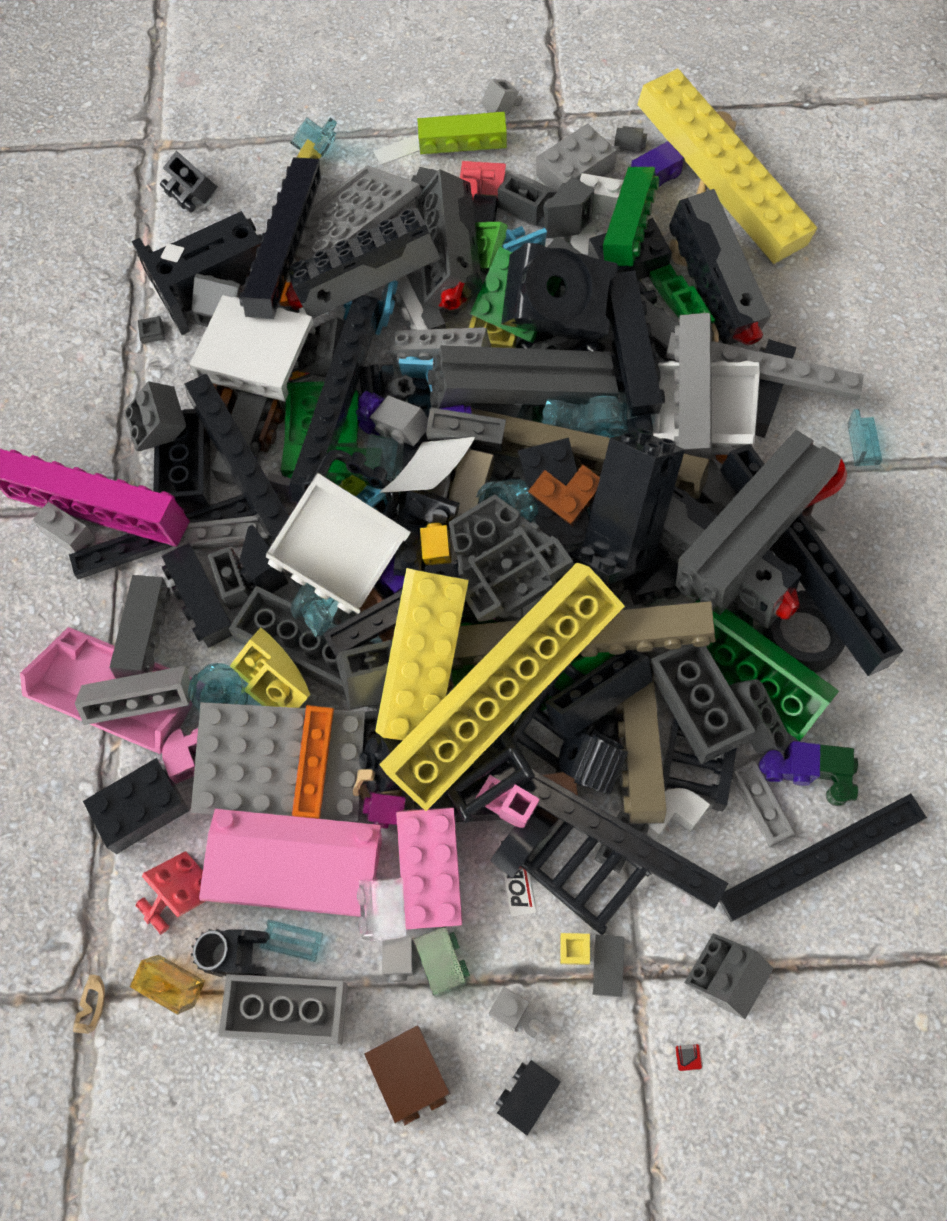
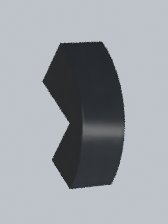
(522, 842)

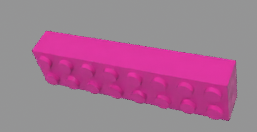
(92, 497)

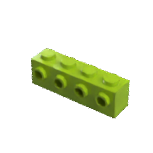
(462, 133)

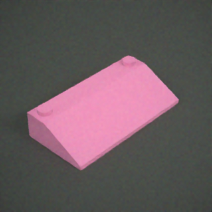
(81, 660)
(288, 861)

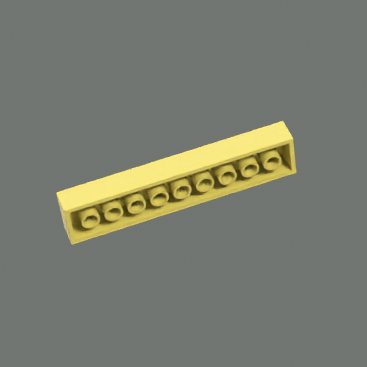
(726, 165)
(502, 685)

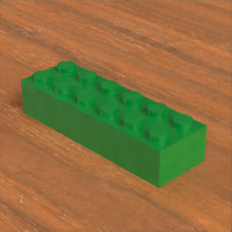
(748, 655)

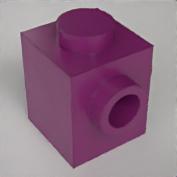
(382, 808)

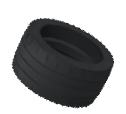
(814, 661)

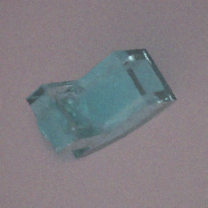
(321, 137)
(313, 609)

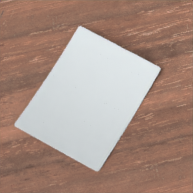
(430, 465)

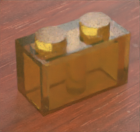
(167, 984)

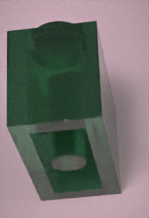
(441, 962)

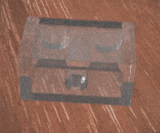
(381, 908)

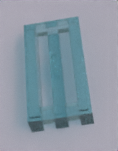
(294, 929)

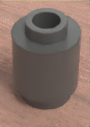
(630, 138)

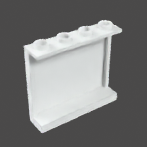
(251, 351)
(733, 404)
(336, 544)

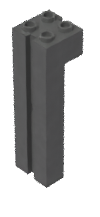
(518, 376)
(754, 521)

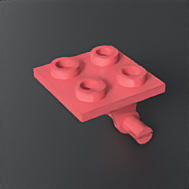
(483, 176)
(177, 887)

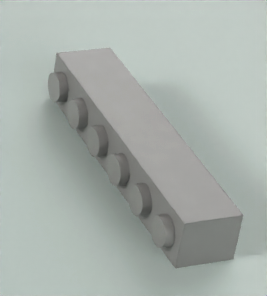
(694, 385)

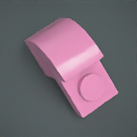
(179, 755)
(512, 806)

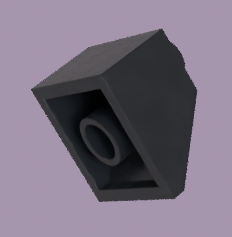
(255, 564)

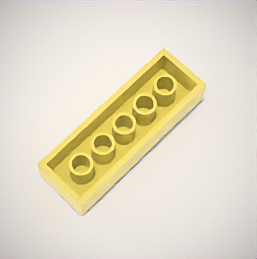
(420, 651)

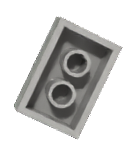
(578, 153)

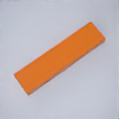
(313, 762)

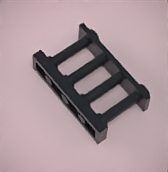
(722, 766)

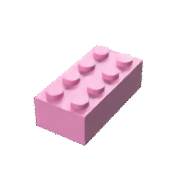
(429, 867)

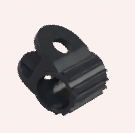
(596, 762)
(207, 943)

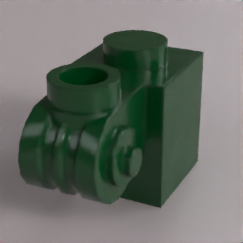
(839, 766)

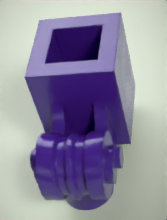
(366, 407)
(799, 764)

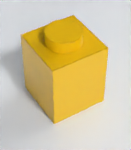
(435, 544)

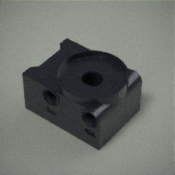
(575, 314)

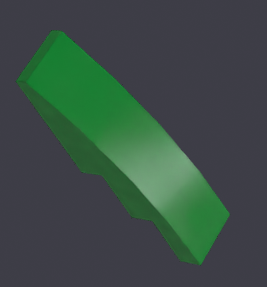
(677, 293)

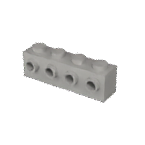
(426, 343)
(133, 695)

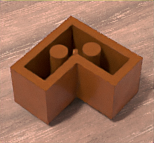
(566, 501)

